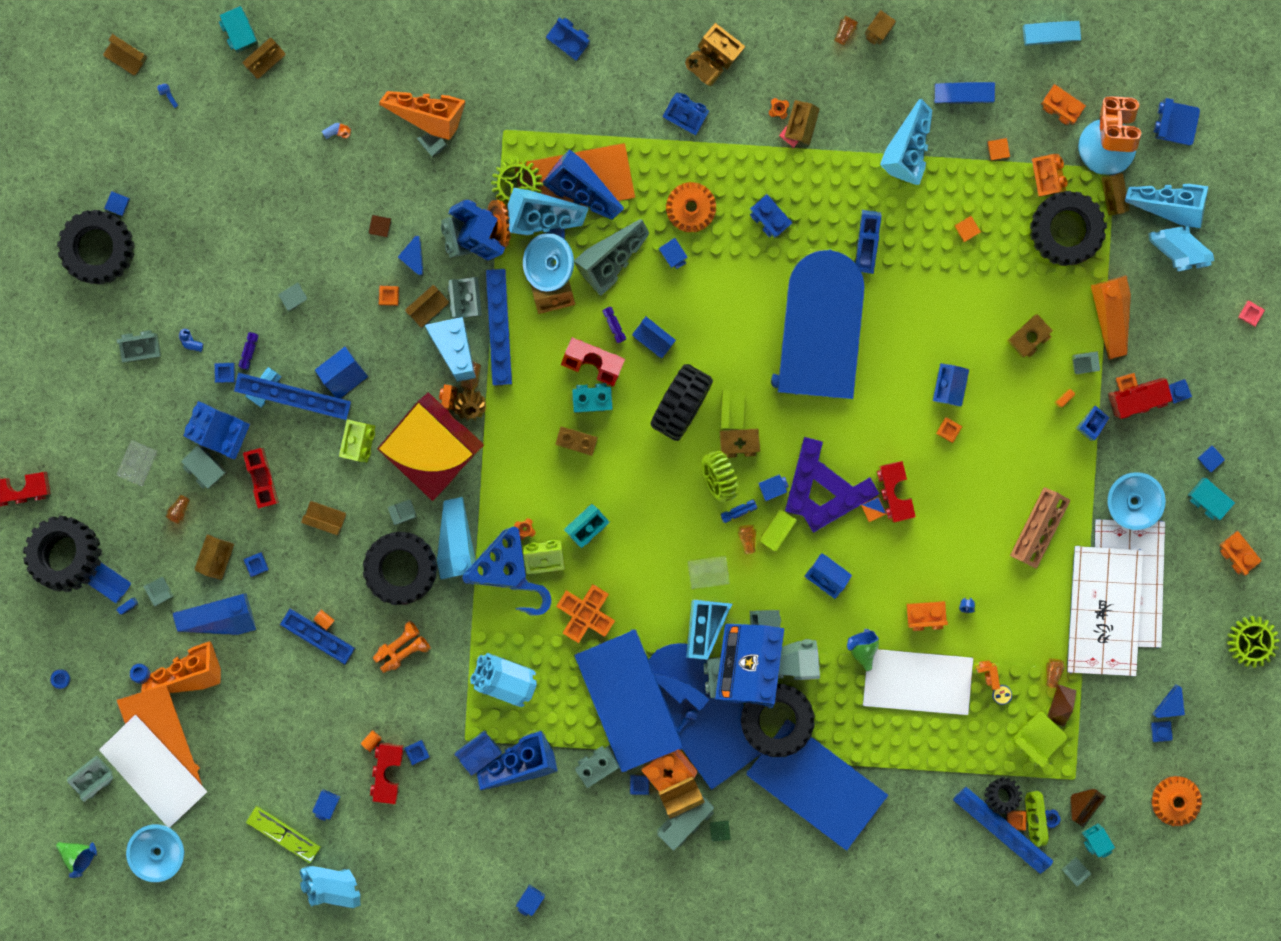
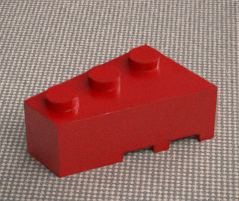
(1140, 398)

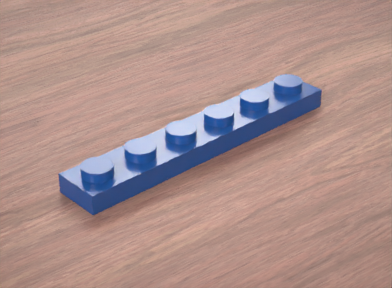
(499, 327)
(292, 396)
(1003, 830)

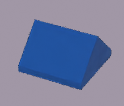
(341, 373)

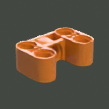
(1112, 115)

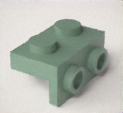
(450, 229)
(464, 297)
(139, 347)
(90, 778)

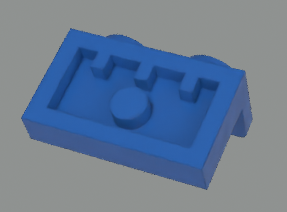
(568, 38)
(686, 113)
(770, 217)

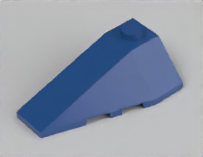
(578, 182)
(218, 617)
(524, 761)

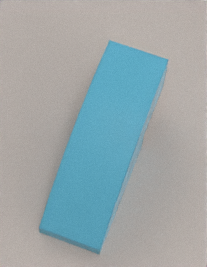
(1051, 32)

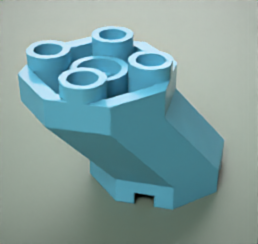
(1182, 248)
(503, 679)
(329, 887)

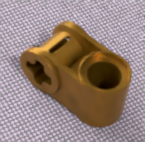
(705, 69)

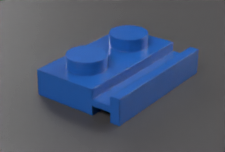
(478, 753)

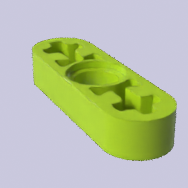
(1040, 836)

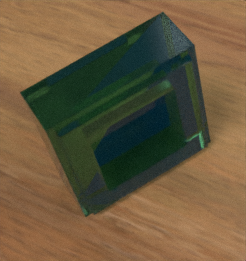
(720, 830)

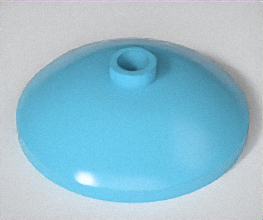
(1099, 159)
(540, 258)
(1149, 505)
(143, 859)

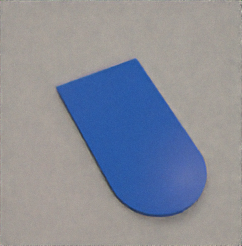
(822, 326)
(716, 737)

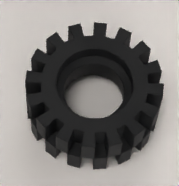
(1010, 788)

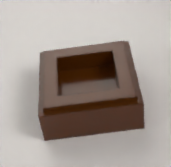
(379, 226)

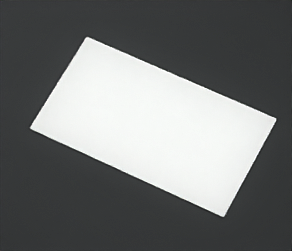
(919, 682)
(152, 771)

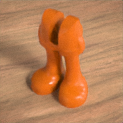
(410, 632)

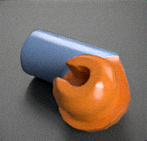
(337, 129)

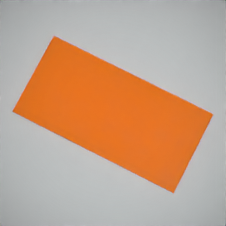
(607, 163)
(159, 715)

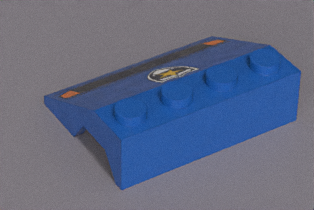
(749, 664)

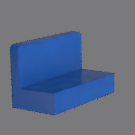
(653, 337)
(951, 384)
(828, 576)
(109, 583)

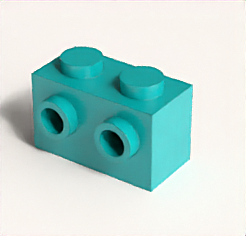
(238, 29)
(592, 399)
(1210, 499)
(586, 526)
(1098, 841)

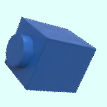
(673, 254)
(773, 487)
(325, 805)
(530, 901)

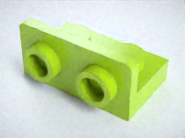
(357, 441)
(543, 557)

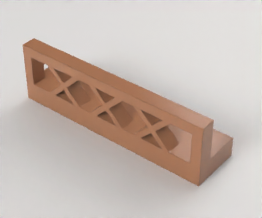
(1038, 526)

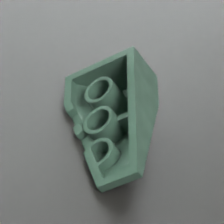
(605, 259)
(800, 660)

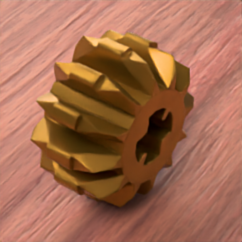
(469, 405)

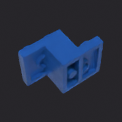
(476, 229)
(216, 430)

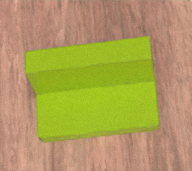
(732, 409)
(777, 530)

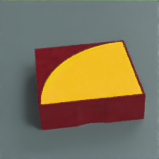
(430, 446)

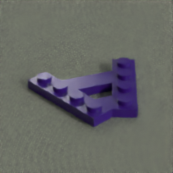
(846, 498)

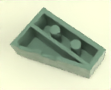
(676, 829)

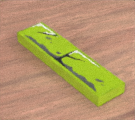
(283, 834)

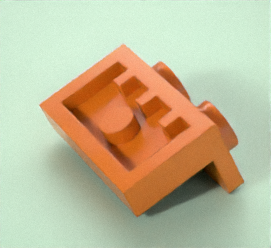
(1063, 105)
(1049, 174)
(447, 396)
(1240, 553)
(926, 614)
(991, 676)

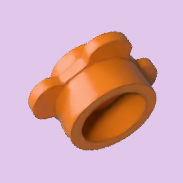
(778, 103)
(528, 524)

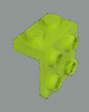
(1040, 739)

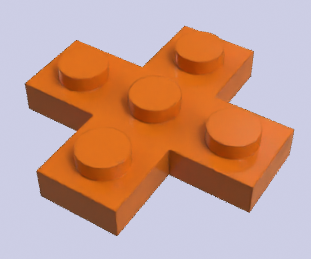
(585, 613)

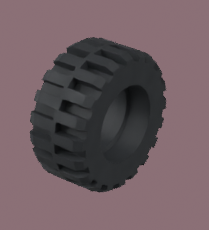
(1068, 202)
(75, 231)
(681, 402)
(44, 539)
(399, 594)
(795, 740)

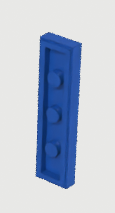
(317, 636)

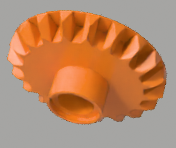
(695, 220)
(501, 229)
(1164, 797)

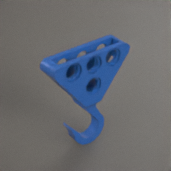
(511, 558)

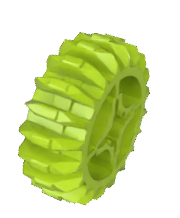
(522, 167)
(720, 476)
(1257, 634)

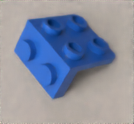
(1176, 122)

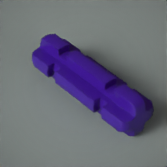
(614, 324)
(248, 350)

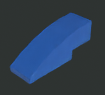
(965, 92)
(868, 241)
(680, 690)

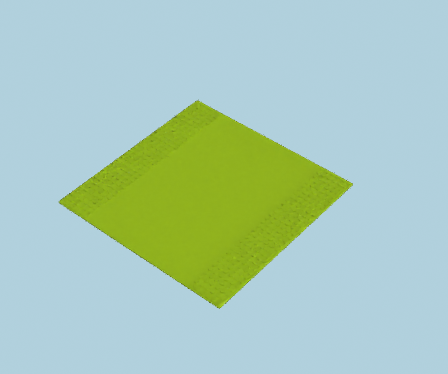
(727, 311)

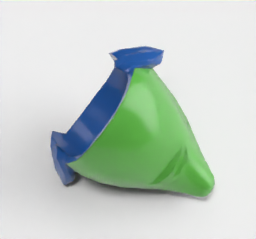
(864, 647)
(76, 857)

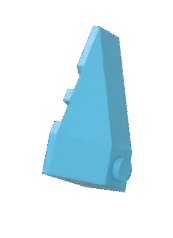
(906, 150)
(1178, 205)
(540, 212)
(455, 542)

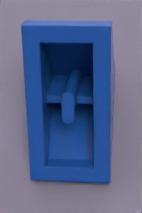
(413, 255)
(1093, 423)
(1171, 705)

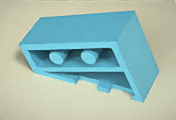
(453, 345)
(704, 627)

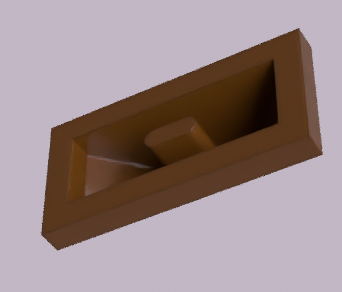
(1062, 705)
(1084, 805)

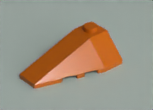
(434, 116)
(1113, 311)
(193, 672)

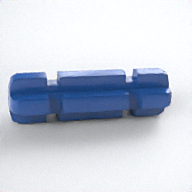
(738, 511)

